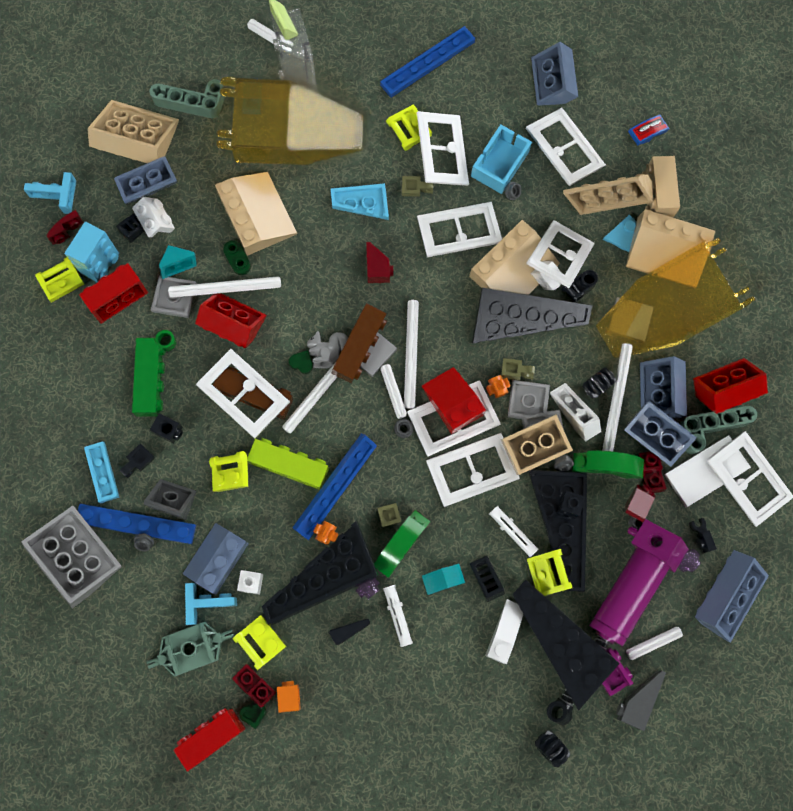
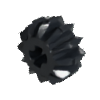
(599, 382)
(552, 748)

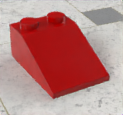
(454, 400)

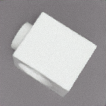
(546, 282)
(250, 582)

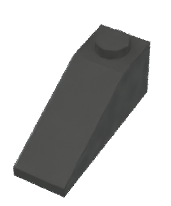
(639, 704)

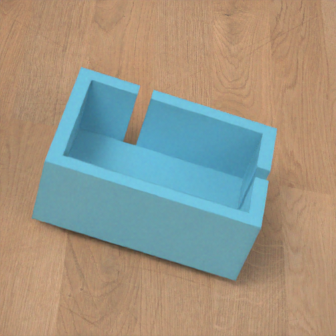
(500, 159)
(92, 252)

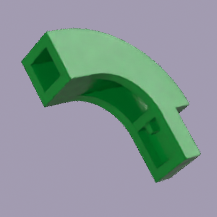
(609, 462)
(401, 543)

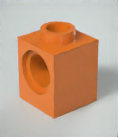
(288, 697)

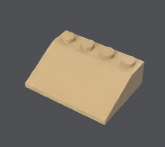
(132, 132)
(611, 194)
(255, 211)
(661, 239)
(506, 263)

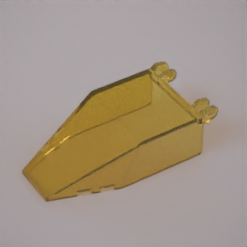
(287, 123)
(672, 303)

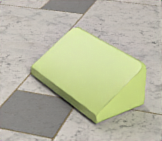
(282, 20)

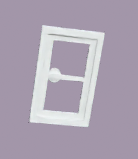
(453, 147)
(555, 154)
(461, 238)
(577, 259)
(254, 378)
(462, 435)
(479, 487)
(736, 488)

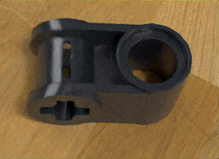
(580, 287)

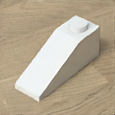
(578, 414)
(505, 632)

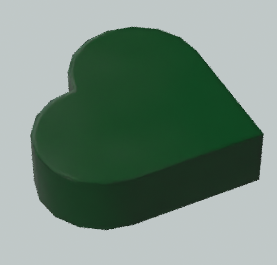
(301, 362)
(252, 715)

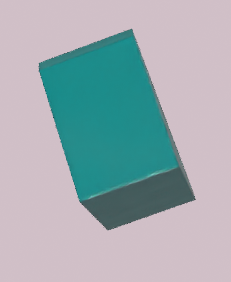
(176, 261)
(443, 579)

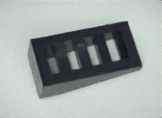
(135, 233)
(494, 594)
(345, 632)

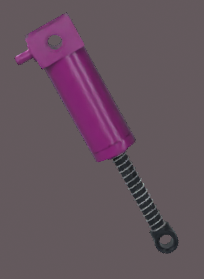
(654, 556)

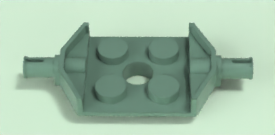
(206, 643)

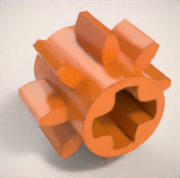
(498, 386)
(326, 532)

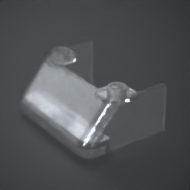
(295, 54)

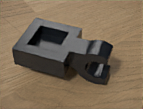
(138, 458)
(704, 541)

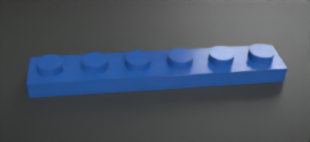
(427, 61)
(334, 486)
(137, 524)

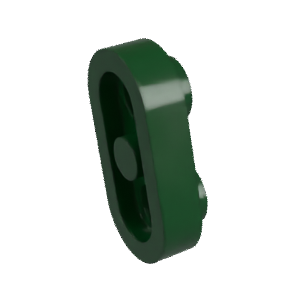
(237, 256)

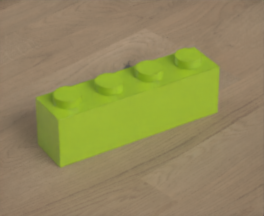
(288, 464)

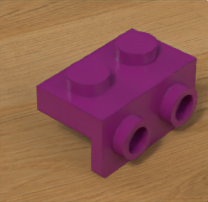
(619, 677)

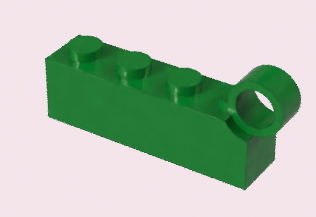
(148, 374)

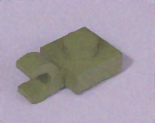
(413, 185)
(514, 370)

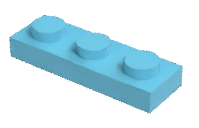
(101, 472)

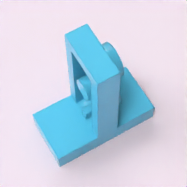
(63, 193)
(204, 601)

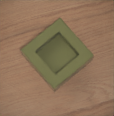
(389, 515)

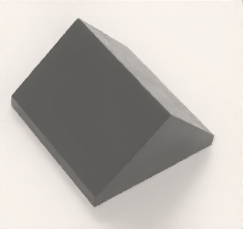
(171, 499)

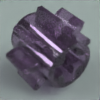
(690, 561)
(368, 588)

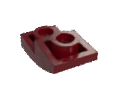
(58, 233)
(652, 472)
(253, 685)

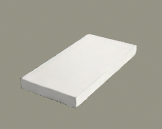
(696, 477)

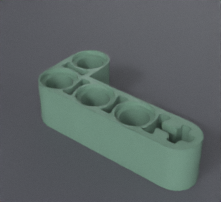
(165, 96)
(718, 423)

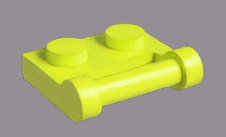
(409, 119)
(61, 284)
(230, 478)
(543, 574)
(264, 637)

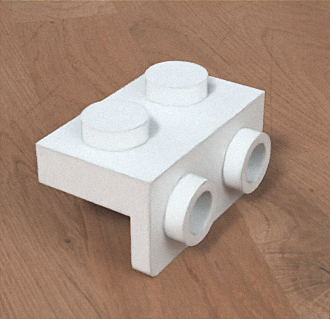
(152, 216)

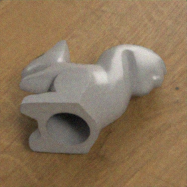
(326, 352)

